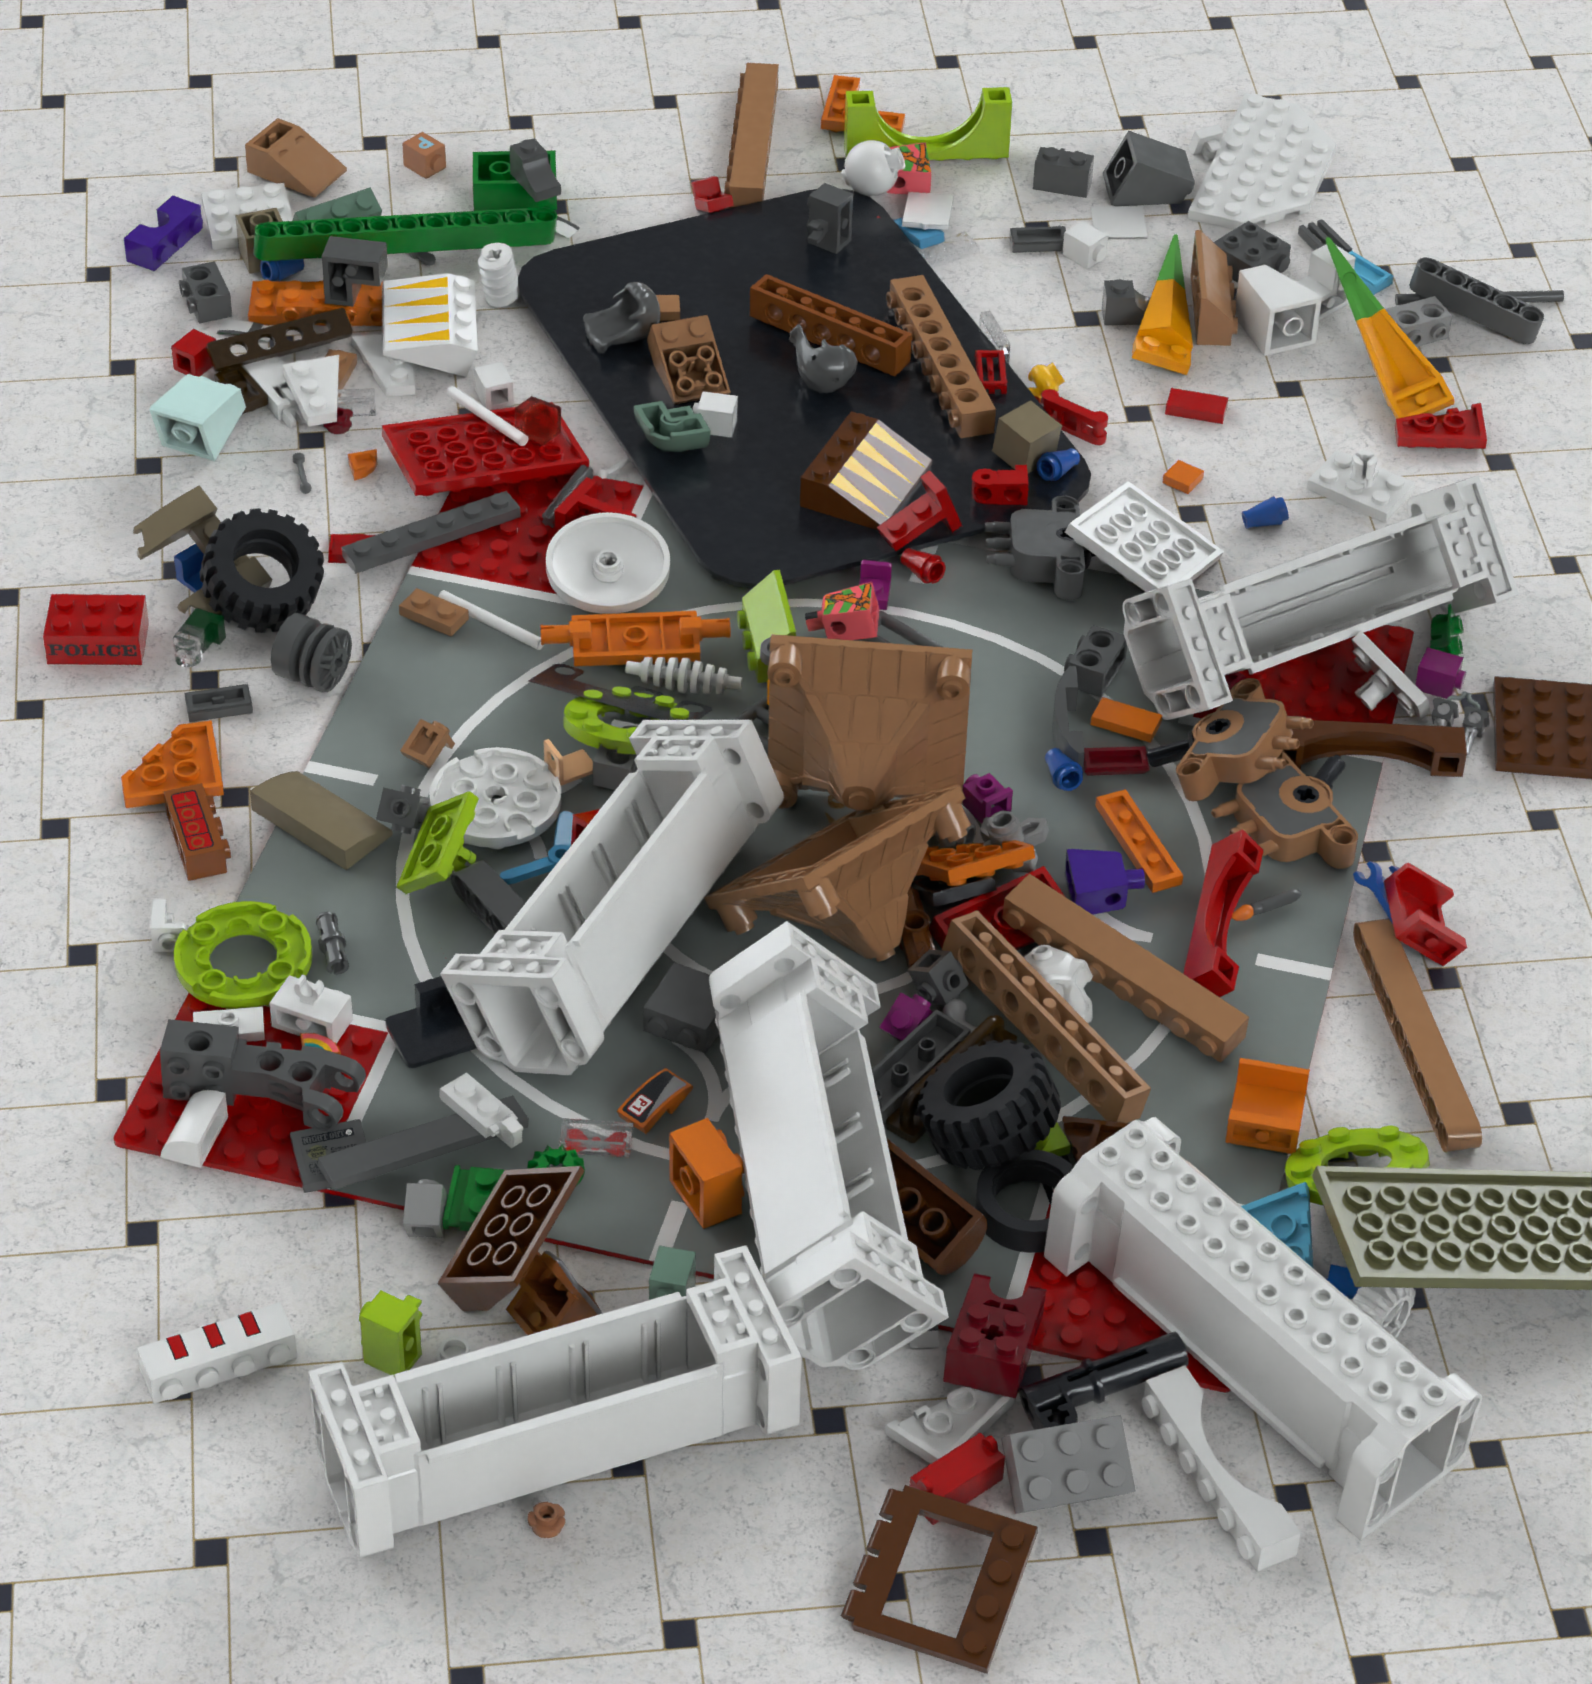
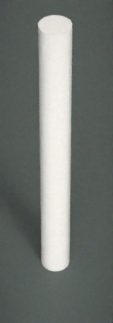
(487, 415)
(494, 621)

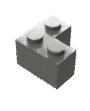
(348, 265)

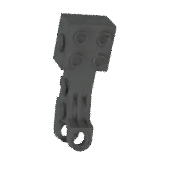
(215, 1059)

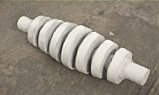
(683, 675)

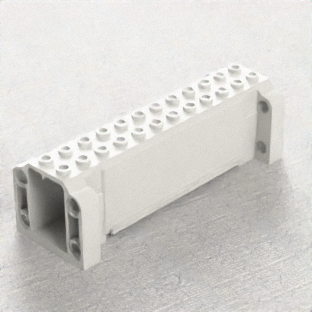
(1431, 559)
(616, 896)
(818, 1152)
(1262, 1322)
(555, 1405)

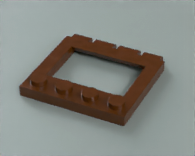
(991, 1595)

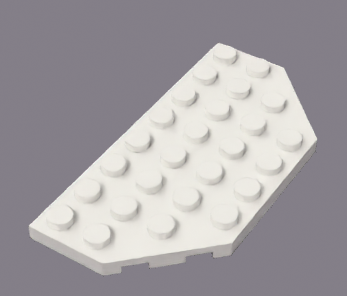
(1265, 165)

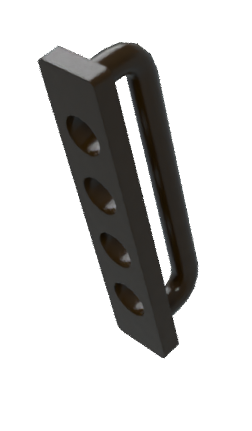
(336, 321)
(903, 1120)

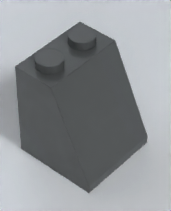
(1147, 173)

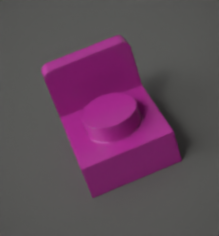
(880, 575)

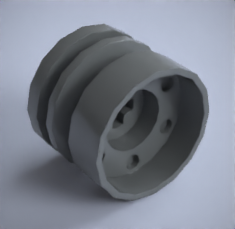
(311, 652)

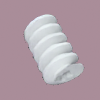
(498, 274)

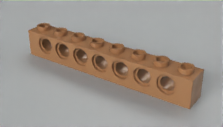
(942, 357)
(1046, 1019)

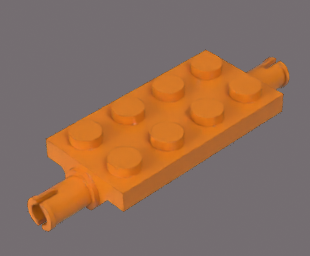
(633, 636)

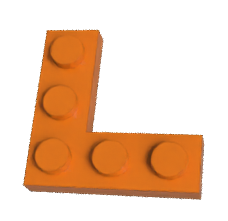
(834, 111)

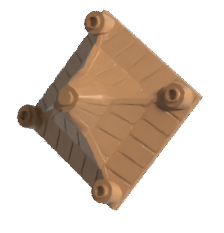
(866, 718)
(848, 874)

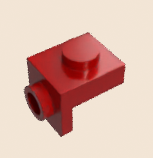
(709, 195)

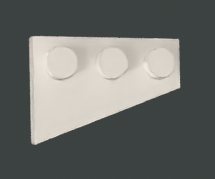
(392, 375)
(950, 1423)

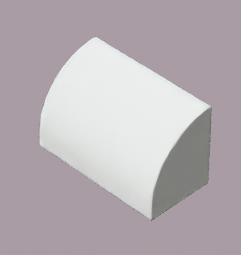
(197, 1128)

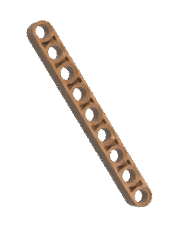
(1417, 1036)

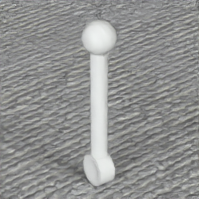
(604, 473)

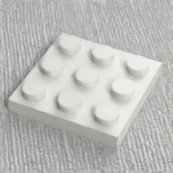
(223, 205)

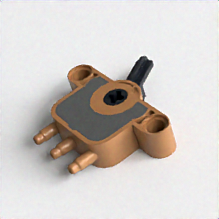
(1233, 743)
(1294, 814)

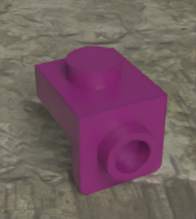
(905, 1016)

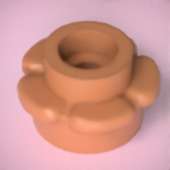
(550, 1526)

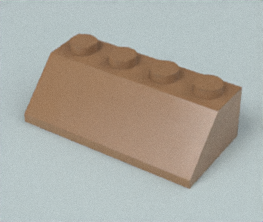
(1212, 293)

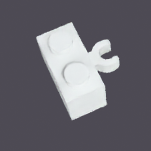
(310, 1009)

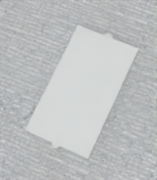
(927, 211)

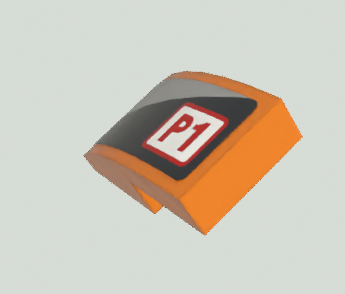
(653, 1098)

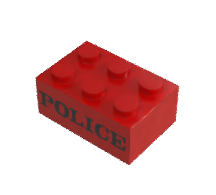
(96, 629)

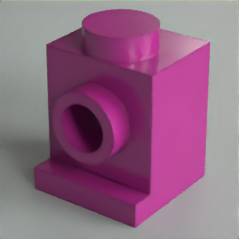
(984, 792)

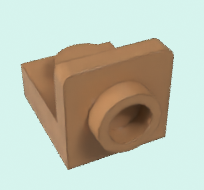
(427, 742)

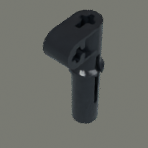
(1099, 1379)

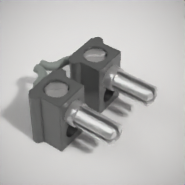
(1474, 721)

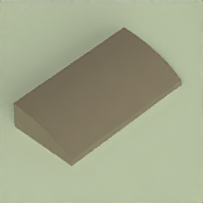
(318, 818)

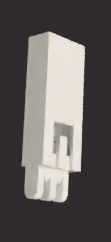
(269, 375)

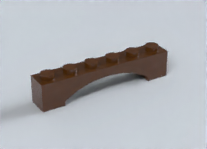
(1430, 747)

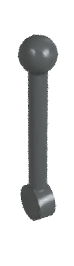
(299, 459)

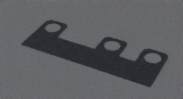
(633, 703)

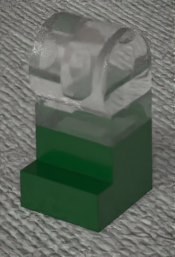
(196, 636)

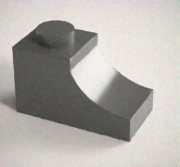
(532, 170)
(1122, 303)

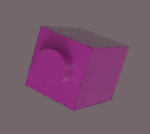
(1440, 673)

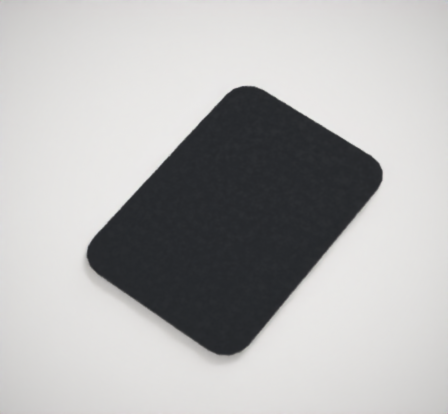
(742, 491)

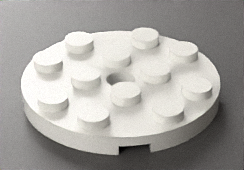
(527, 790)

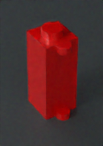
(963, 1471)

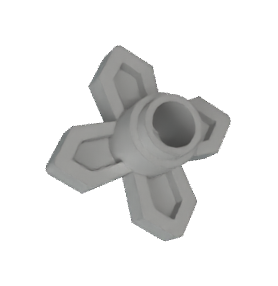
(1007, 827)

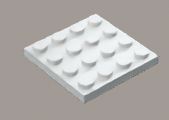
(1143, 539)

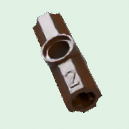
(916, 934)

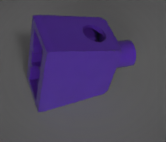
(1099, 880)

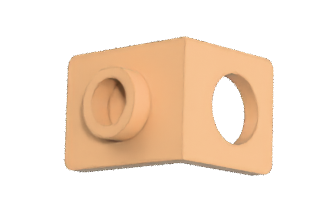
(567, 767)

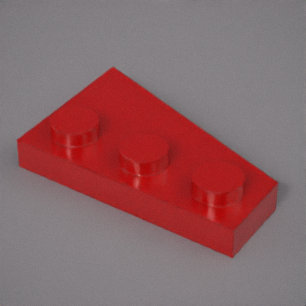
(1449, 430)

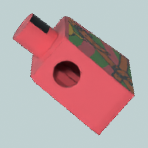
(917, 171)
(847, 614)

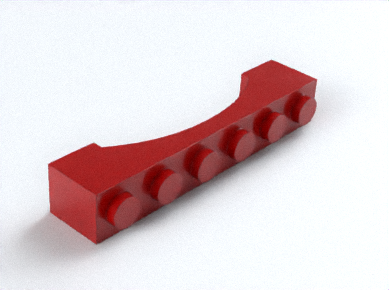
(1228, 872)

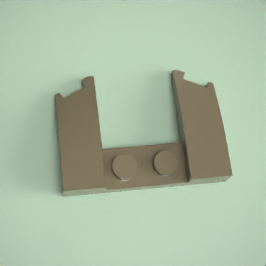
(193, 515)

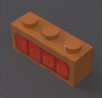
(197, 831)

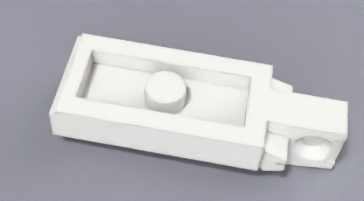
(482, 1109)

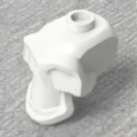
(1065, 975)

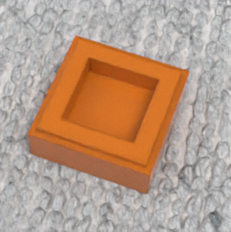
(1183, 477)

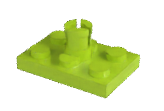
(440, 844)

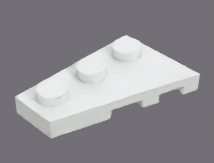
(315, 388)

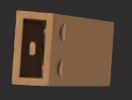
(292, 157)
(687, 358)

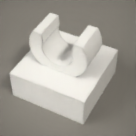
(1206, 141)

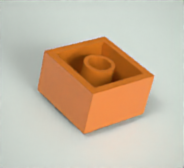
(706, 1172)

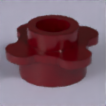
(343, 422)

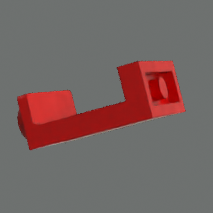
(1417, 914)

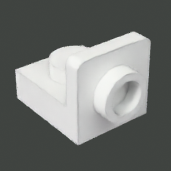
(163, 929)

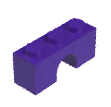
(153, 246)

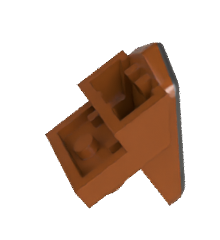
(550, 1296)

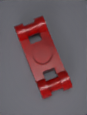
(1076, 418)

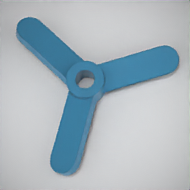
(561, 844)

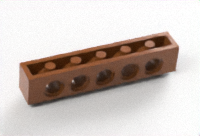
(820, 318)

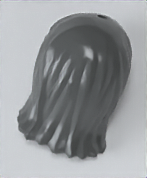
(626, 320)
(823, 367)

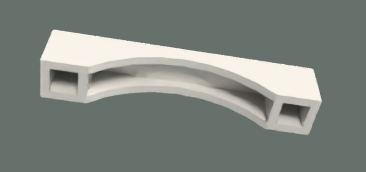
(1258, 1524)

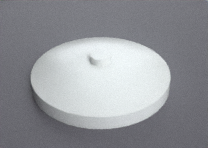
(607, 563)

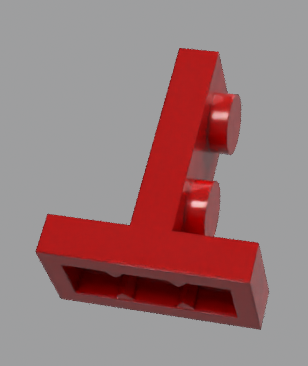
(581, 503)
(921, 514)

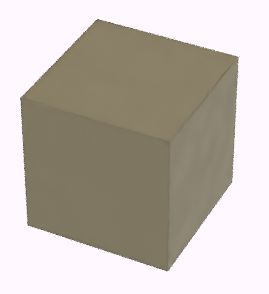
(245, 234)
(1026, 435)

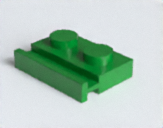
(468, 1194)

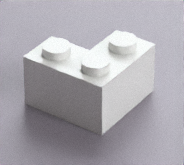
(1325, 280)

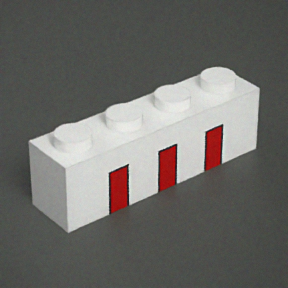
(217, 1353)

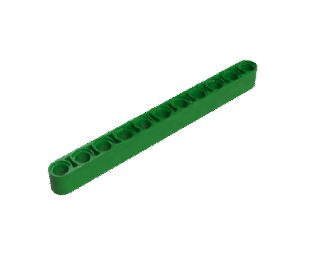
(408, 232)

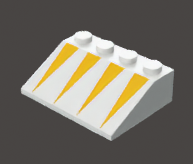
(431, 321)

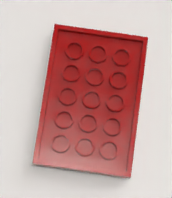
(470, 453)

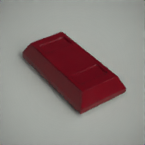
(1115, 760)

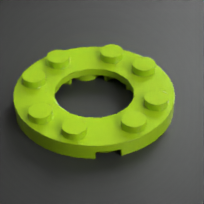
(583, 723)
(234, 919)
(1401, 1147)

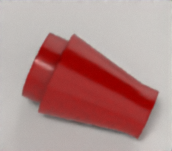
(925, 566)

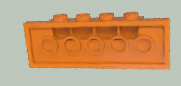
(291, 300)

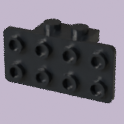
(431, 1029)

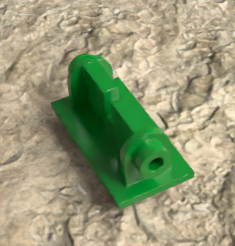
(1446, 631)

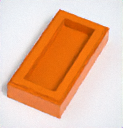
(1126, 719)

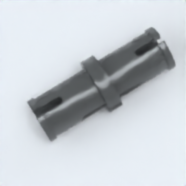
(332, 943)

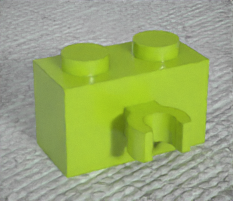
(391, 1332)

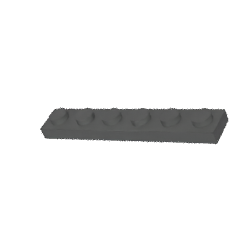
(430, 532)

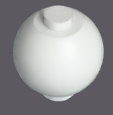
(872, 167)

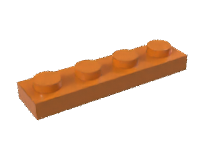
(1139, 840)

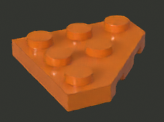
(180, 762)
(973, 860)

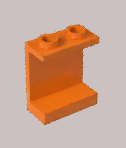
(1267, 1106)

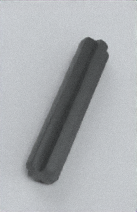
(576, 479)

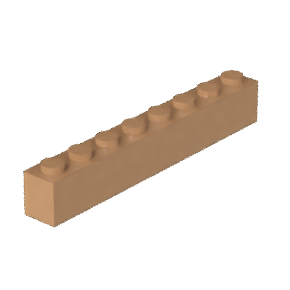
(752, 134)
(1127, 968)

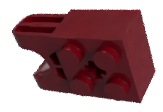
(993, 1339)

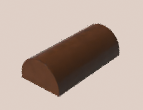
(935, 1216)

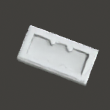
(247, 1019)

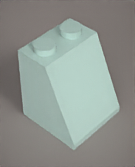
(197, 415)

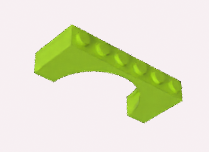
(980, 136)

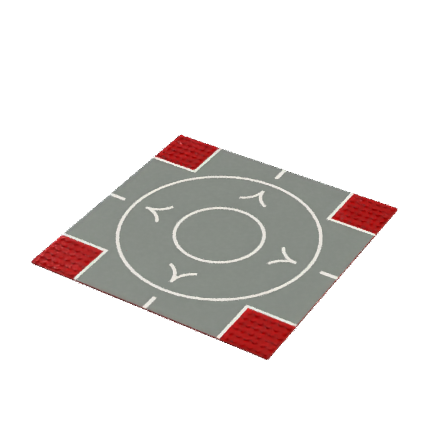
(628, 1205)

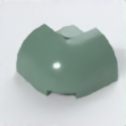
(672, 428)

